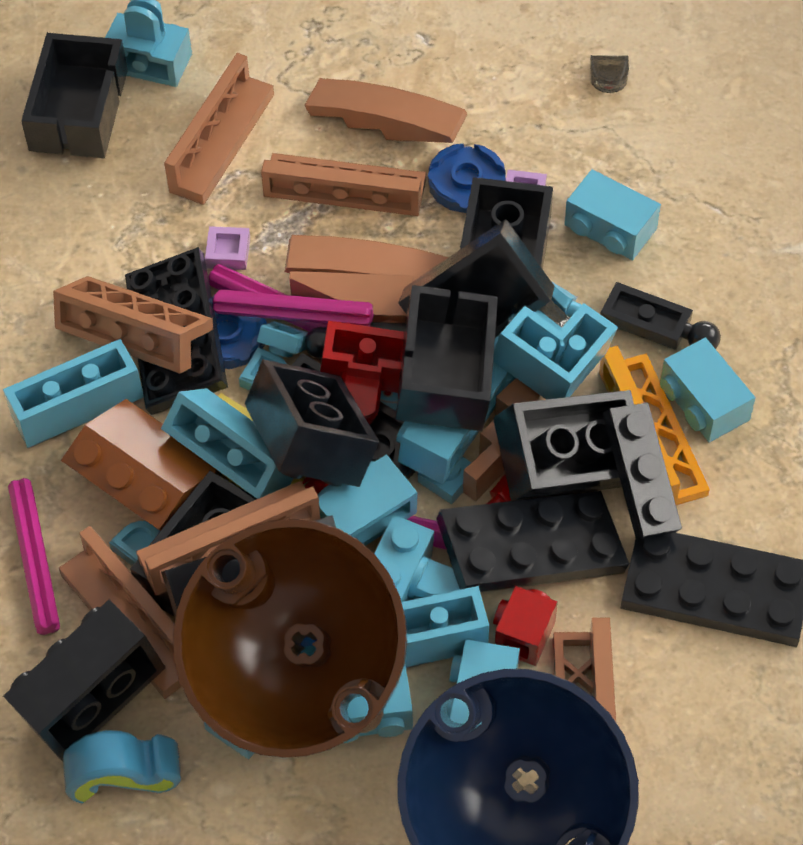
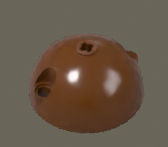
(244, 652)

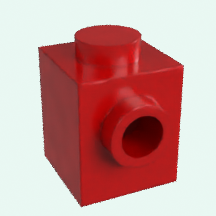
(525, 622)

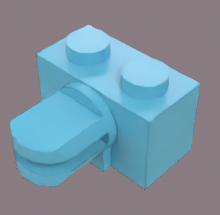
(151, 47)
(407, 557)

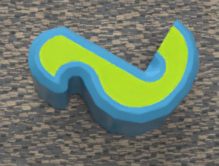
(120, 762)

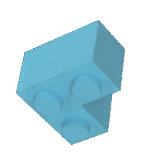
(550, 358)

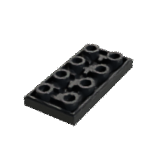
(183, 283)

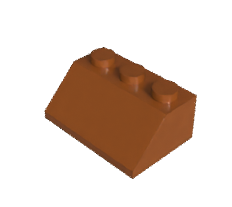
(137, 462)

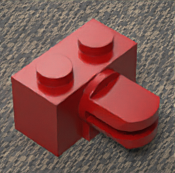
(365, 360)

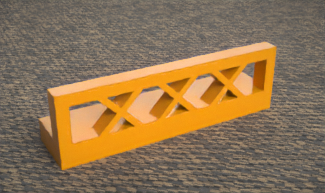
(617, 377)

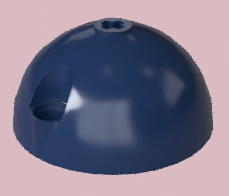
(464, 782)

